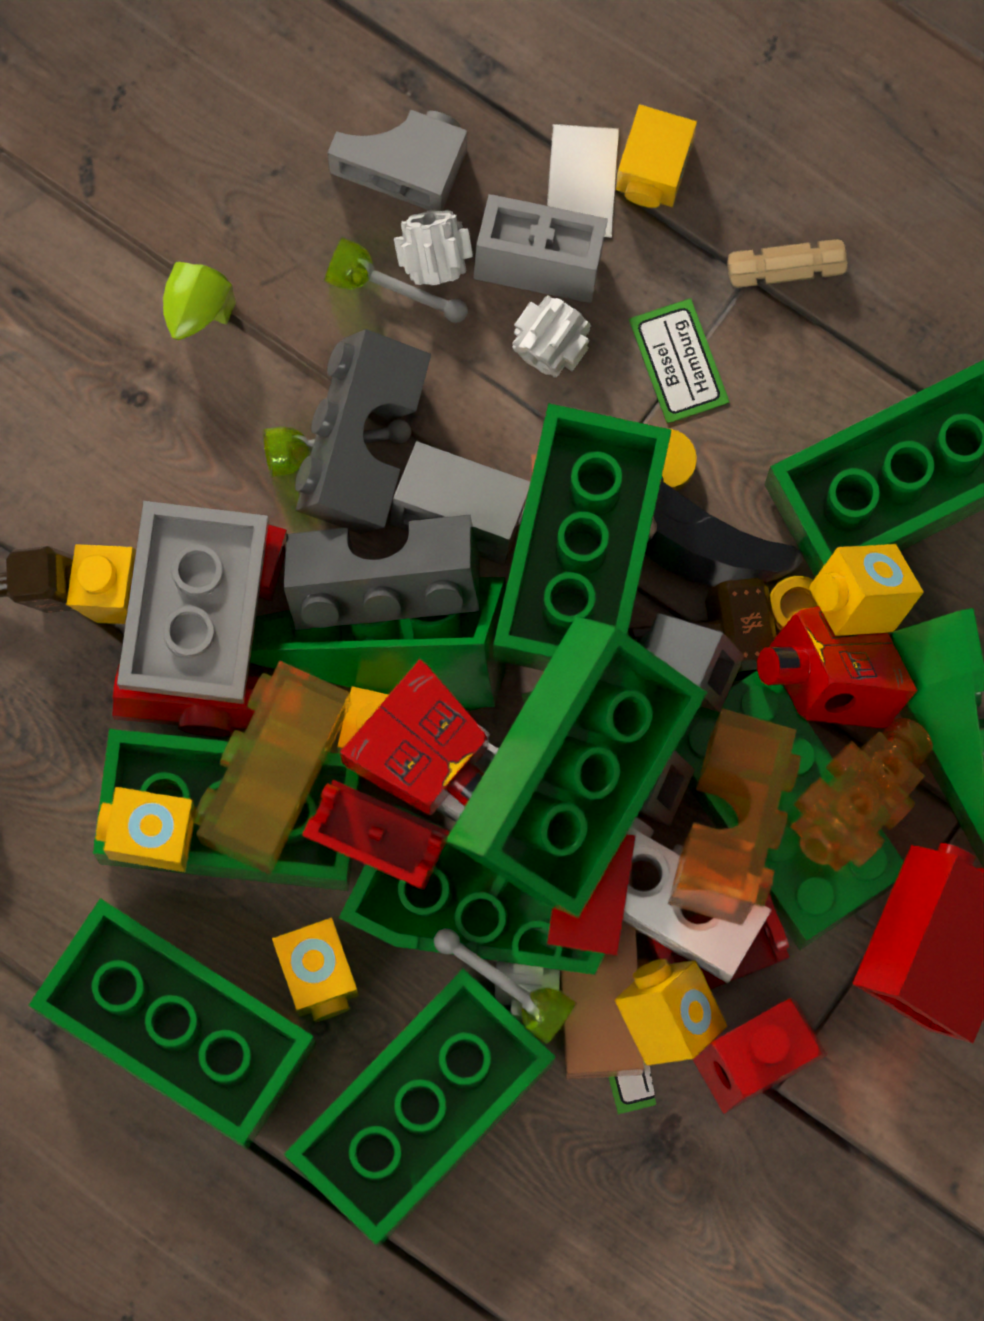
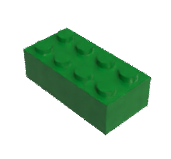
(888, 474)
(580, 531)
(577, 765)
(186, 770)
(805, 894)
(173, 1024)
(420, 1107)

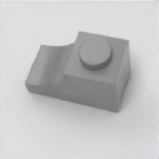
(408, 162)

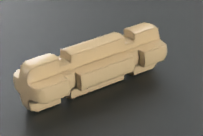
(787, 263)

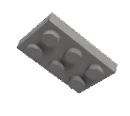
(193, 602)

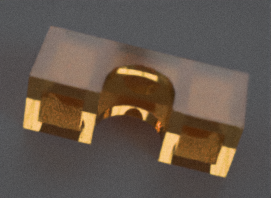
(724, 869)

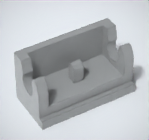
(539, 248)
(449, 485)

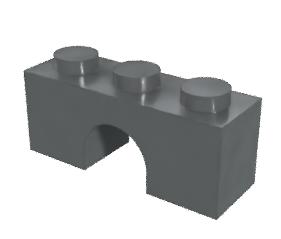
(341, 476)
(427, 577)
(709, 662)

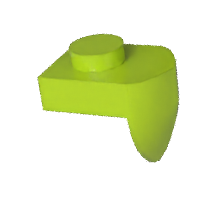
(196, 298)

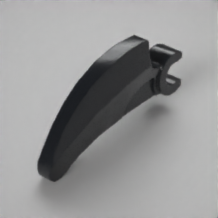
(709, 549)

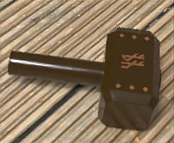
(38, 578)
(740, 612)

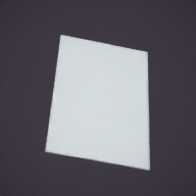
(583, 170)

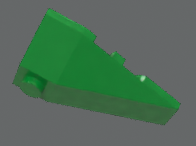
(383, 652)
(949, 681)
(463, 896)

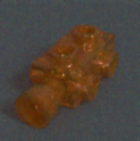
(866, 792)

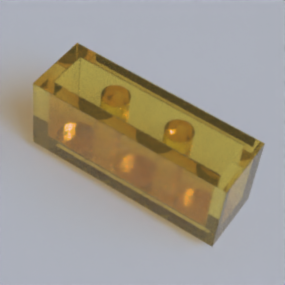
(271, 766)

